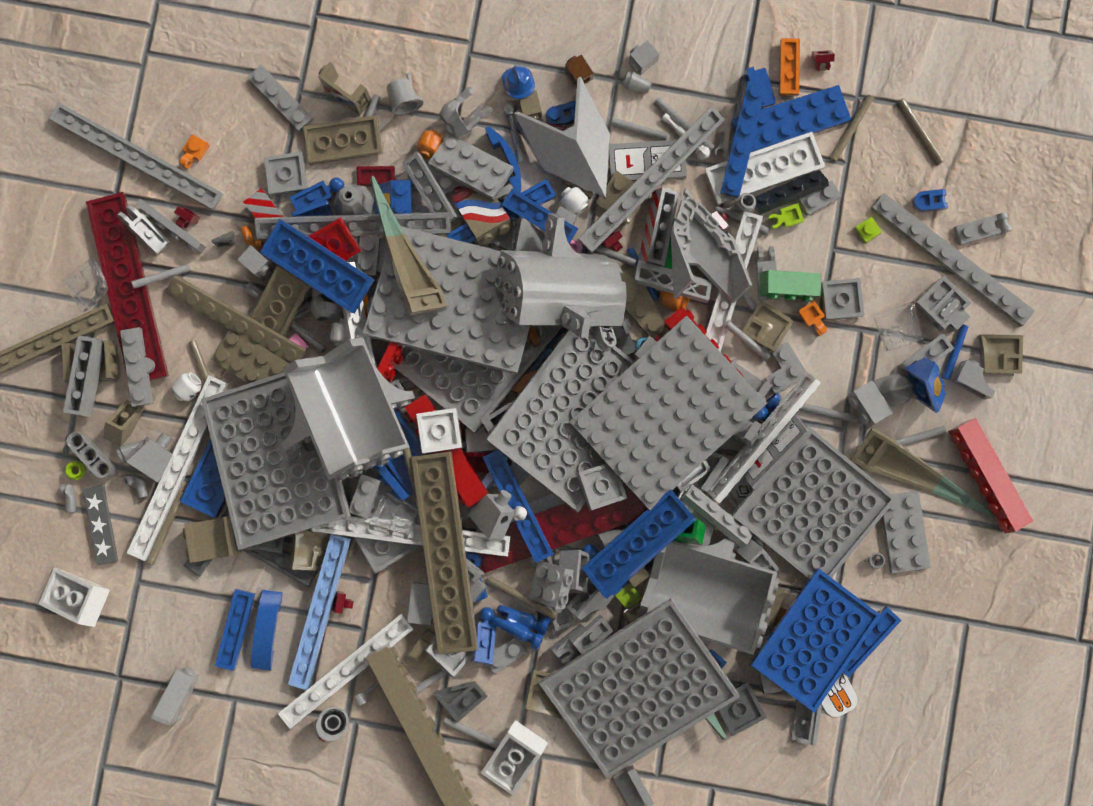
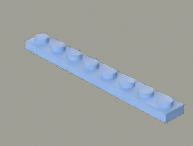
(319, 611)

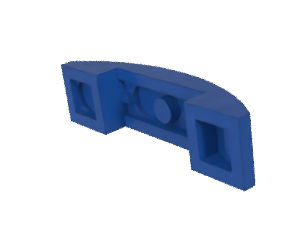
(497, 141)
(265, 630)

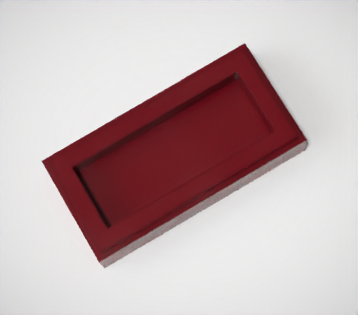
(381, 173)

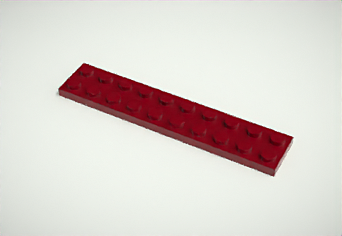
(120, 266)
(564, 525)

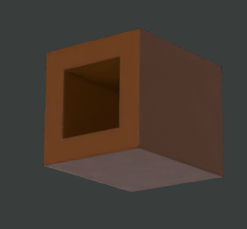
(578, 67)

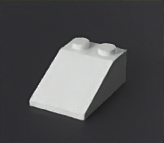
(74, 597)
(514, 757)

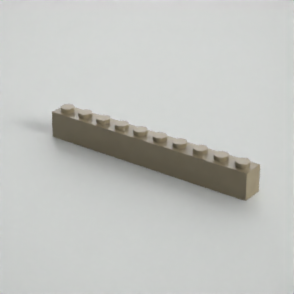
(419, 727)

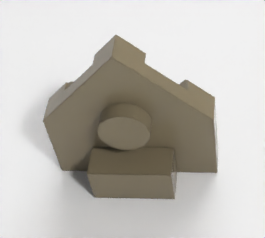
(419, 658)

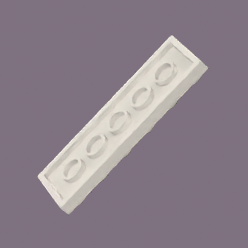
(771, 166)

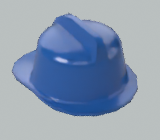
(518, 82)

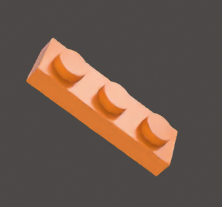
(789, 67)

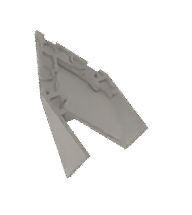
(577, 153)
(702, 243)

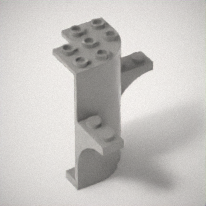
(560, 285)
(345, 410)
(714, 592)

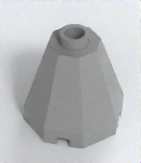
(353, 201)

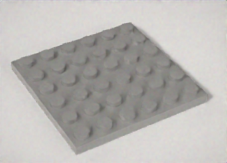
(815, 507)

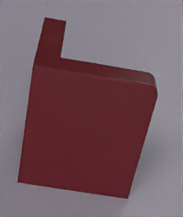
(477, 461)

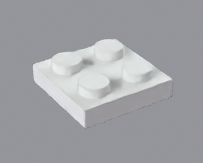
(439, 430)

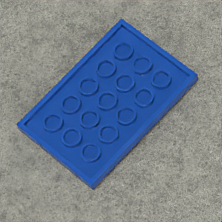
(815, 640)

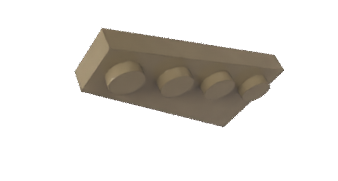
(641, 305)

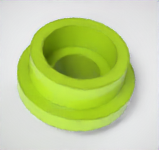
(70, 470)

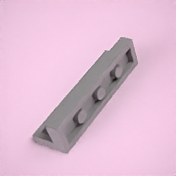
(662, 279)

